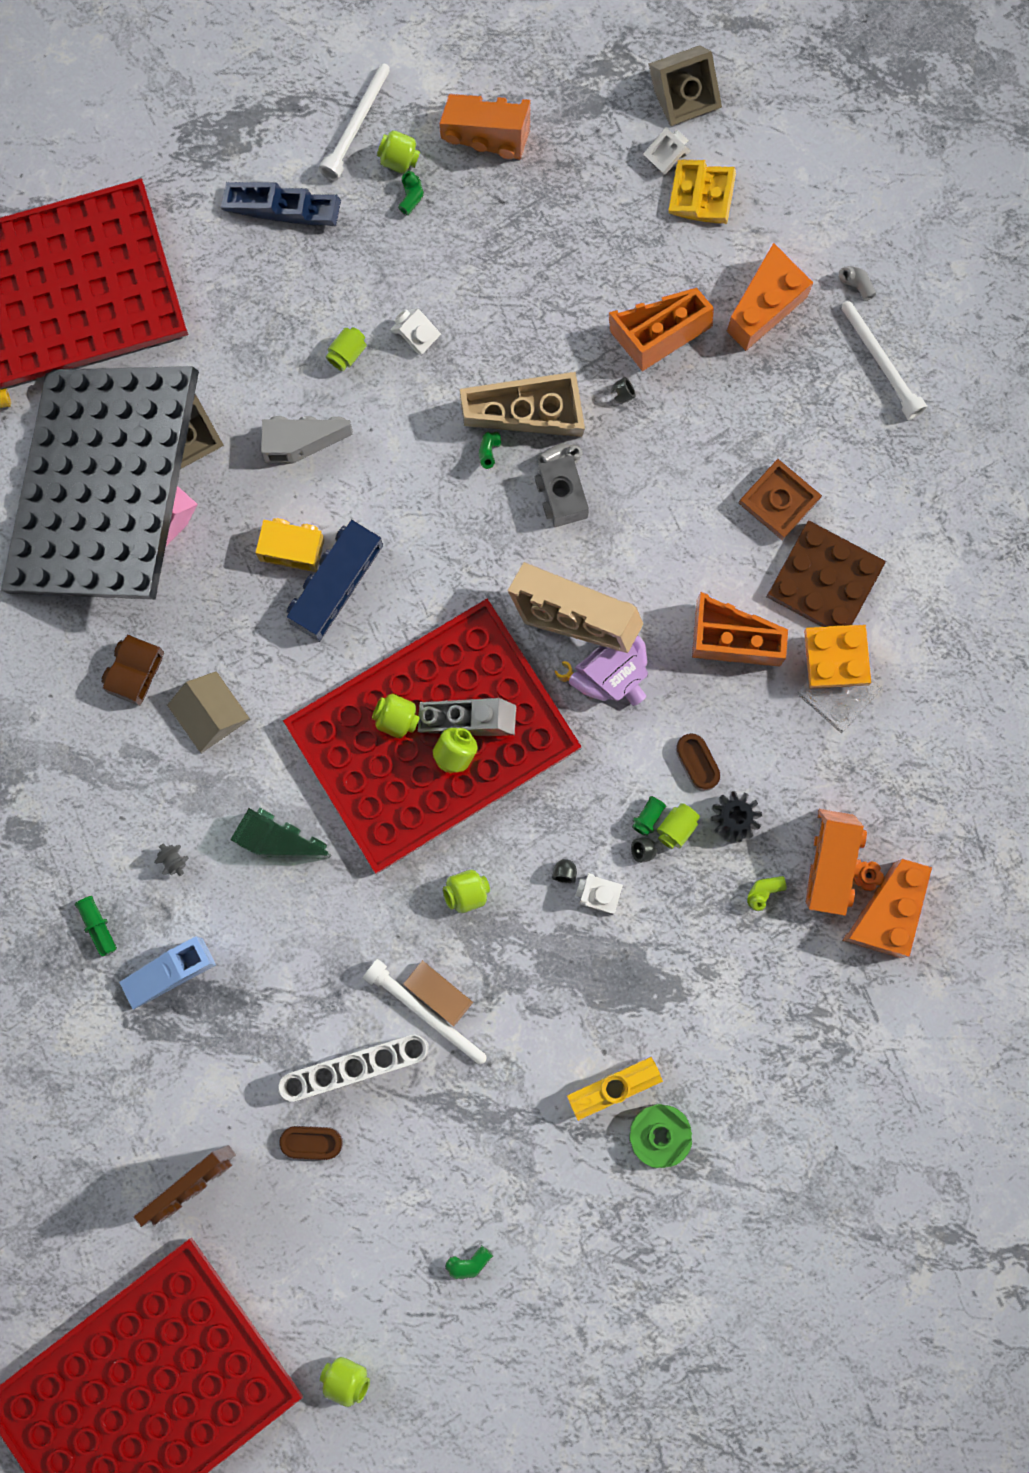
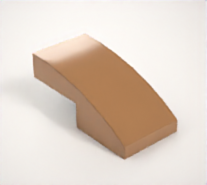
(438, 993)

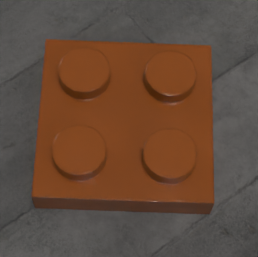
(780, 499)

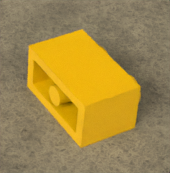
(290, 544)

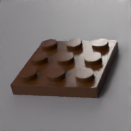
(826, 577)
(186, 1187)

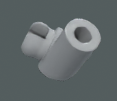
(560, 451)

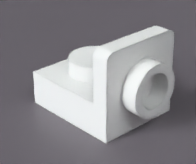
(667, 149)
(599, 893)

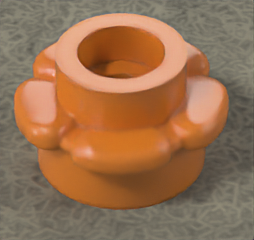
(869, 883)

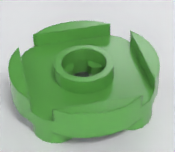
(660, 1154)

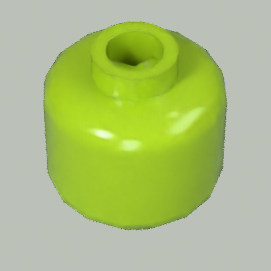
(398, 151)
(395, 716)
(455, 750)
(466, 891)
(344, 1382)

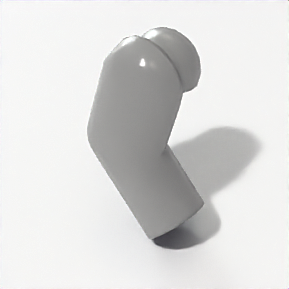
(858, 279)

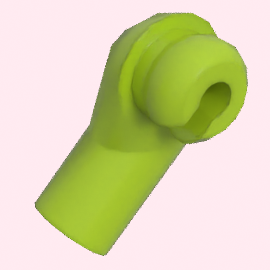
(762, 889)

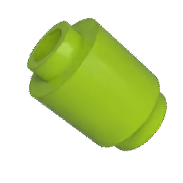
(346, 348)
(678, 826)

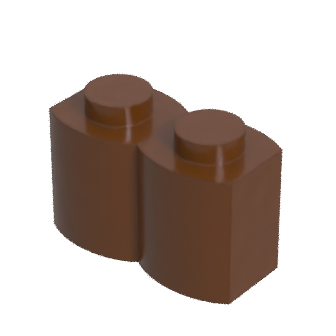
(132, 670)

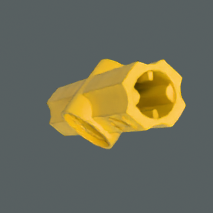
(595, 1097)

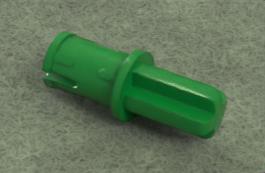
(96, 926)

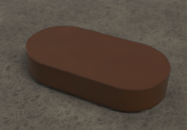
(698, 762)
(311, 1142)

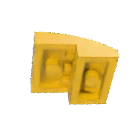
(702, 191)

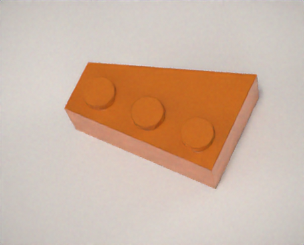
(486, 125)
(769, 298)
(661, 327)
(735, 636)

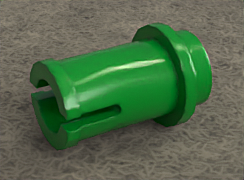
(648, 816)

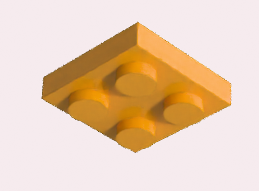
(837, 656)

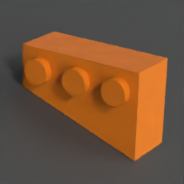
(835, 862)
(893, 911)

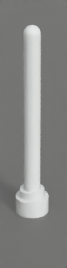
(332, 166)
(911, 403)
(379, 976)

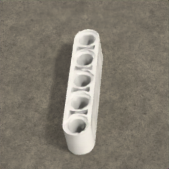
(339, 1072)

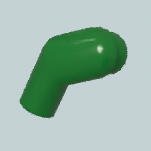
(413, 191)
(485, 452)
(468, 1268)

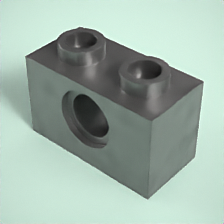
(562, 474)

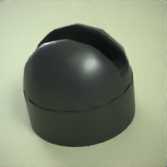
(624, 390)
(643, 849)
(564, 871)

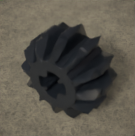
(742, 808)

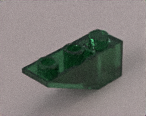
(270, 840)

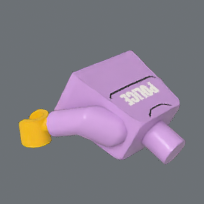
(610, 673)

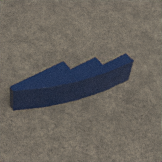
(280, 204)

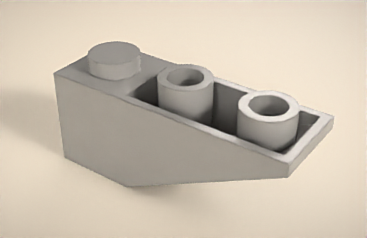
(294, 440)
(477, 716)

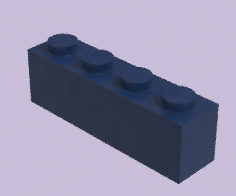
(334, 580)

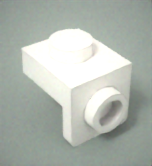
(415, 329)

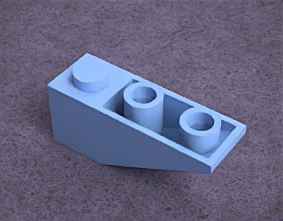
(167, 971)

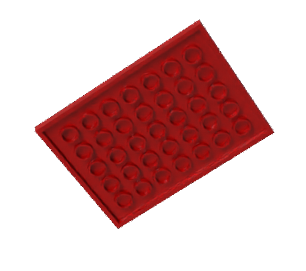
(392, 786)
(148, 1381)

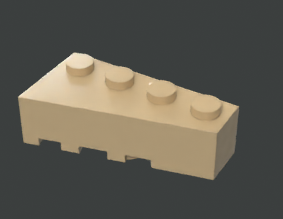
(526, 405)
(573, 609)

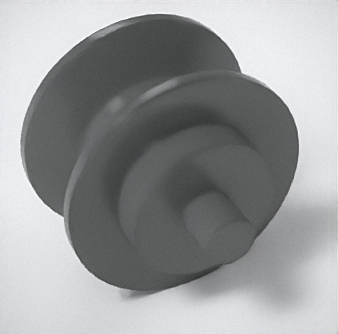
(171, 859)

